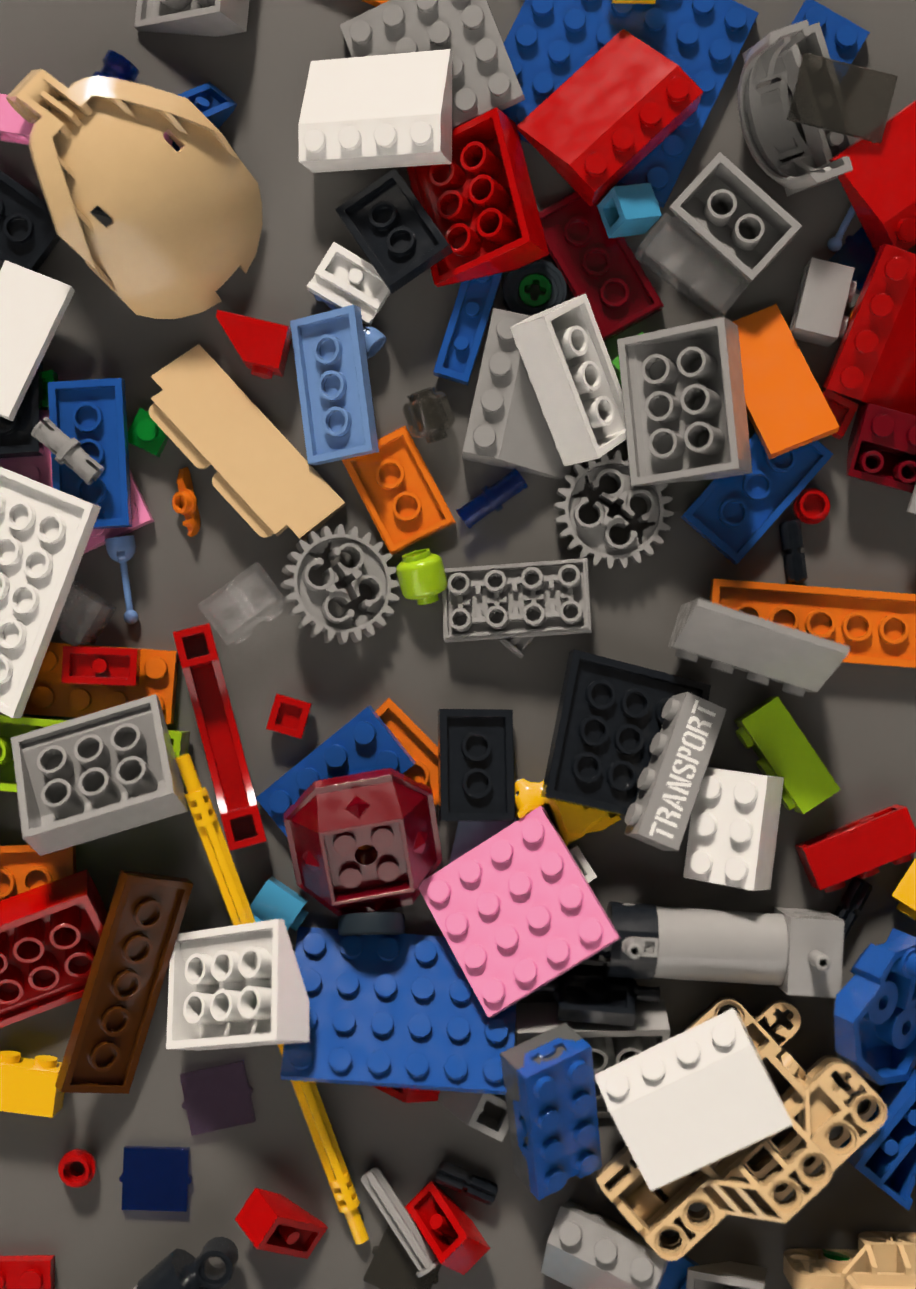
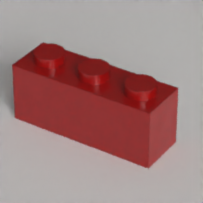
(858, 848)

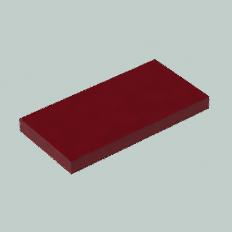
(598, 265)

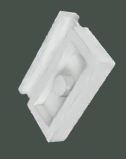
(349, 280)

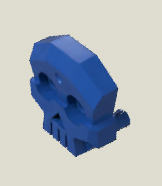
(879, 1011)

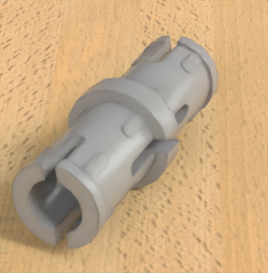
(67, 451)

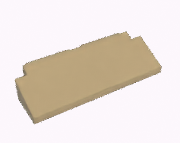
(252, 458)

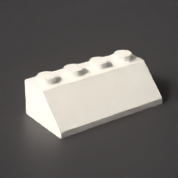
(573, 379)

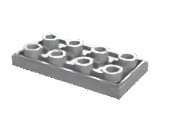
(517, 600)

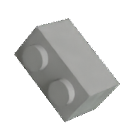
(822, 302)

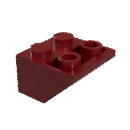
(883, 447)

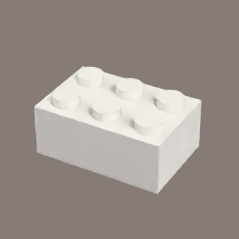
(734, 829)

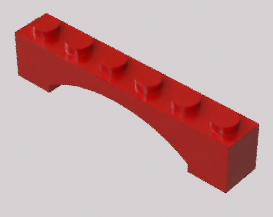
(219, 736)

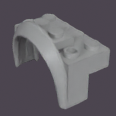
(766, 109)

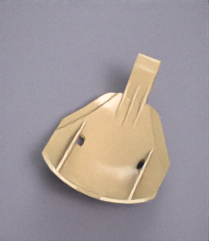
(175, 215)

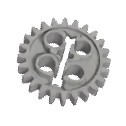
(594, 537)
(313, 600)

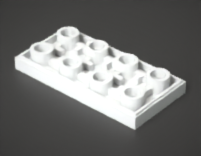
(28, 320)

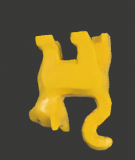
(570, 819)

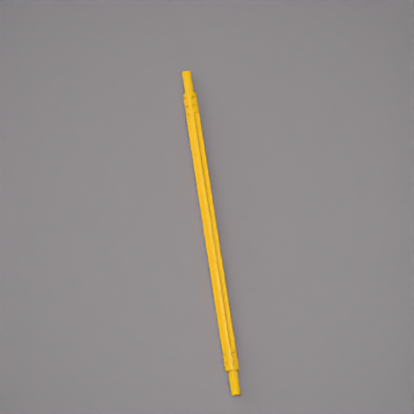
(241, 913)

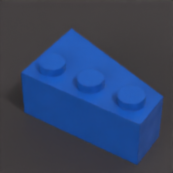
(890, 1152)

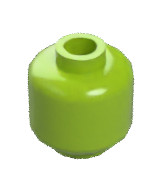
(421, 576)

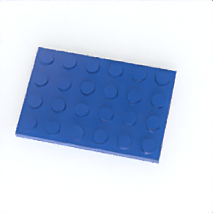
(394, 1016)

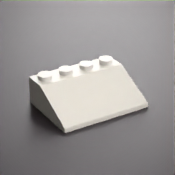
(377, 112)
(235, 989)
(693, 1099)

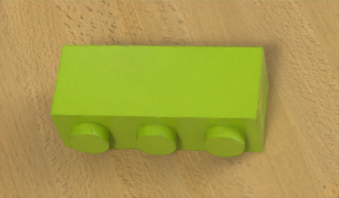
(786, 754)

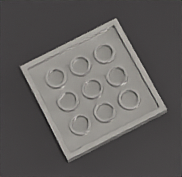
(480, 62)

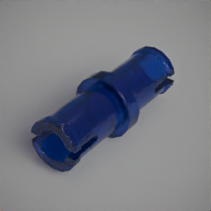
(492, 498)

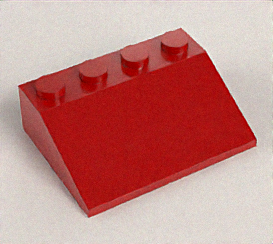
(611, 114)
(885, 182)
(482, 202)
(879, 343)
(48, 945)

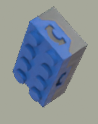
(551, 1109)

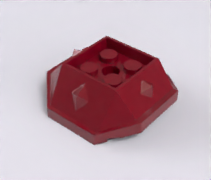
(360, 810)

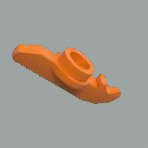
(185, 502)

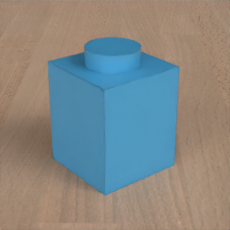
(629, 210)

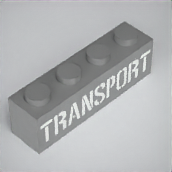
(674, 771)

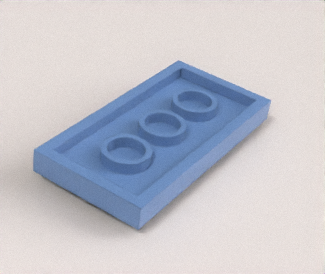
(334, 385)

